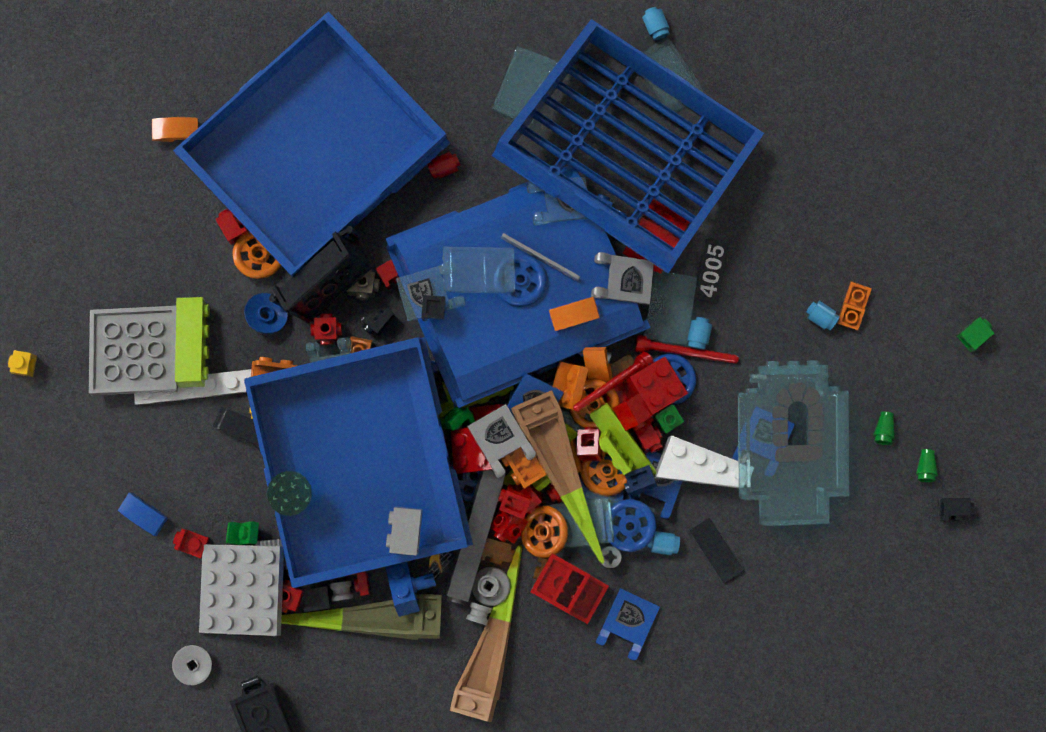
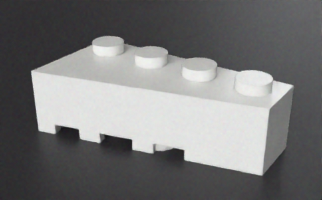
(696, 464)

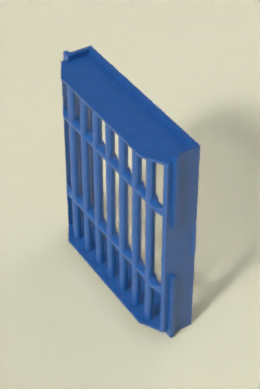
(613, 221)

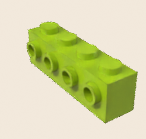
(191, 342)

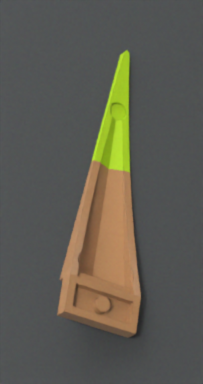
(546, 432)
(482, 677)

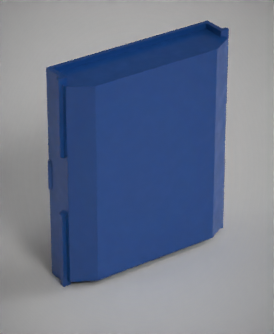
(312, 144)
(495, 342)
(366, 443)

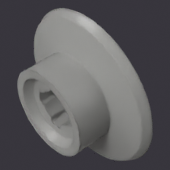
(498, 592)
(183, 671)

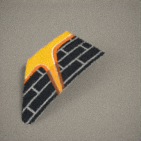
(440, 562)

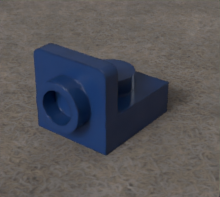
(639, 481)

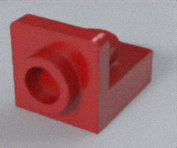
(514, 502)
(190, 542)
(362, 583)

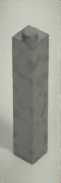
(479, 521)

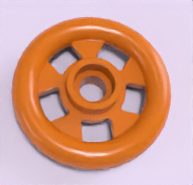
(246, 266)
(579, 417)
(602, 487)
(558, 541)

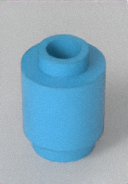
(656, 23)
(822, 315)
(699, 333)
(664, 543)

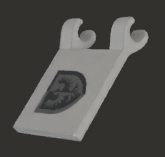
(628, 279)
(499, 436)

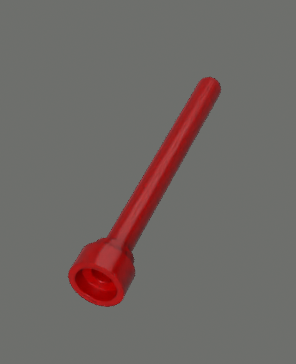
(645, 344)
(641, 362)

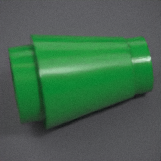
(884, 430)
(927, 466)

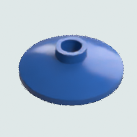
(259, 305)

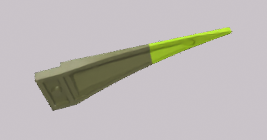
(377, 619)

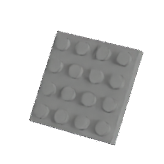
(132, 350)
(241, 590)

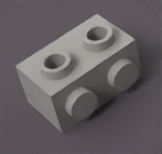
(405, 530)

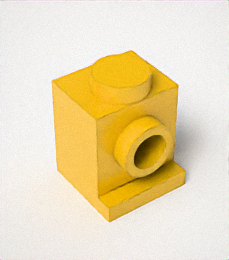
(22, 363)

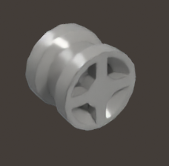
(612, 554)
(341, 591)
(479, 613)

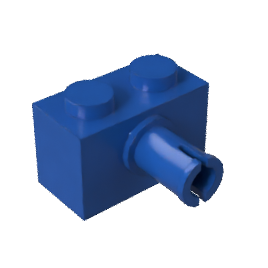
(405, 587)

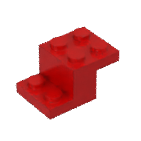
(658, 230)
(655, 383)
(465, 450)
(569, 588)

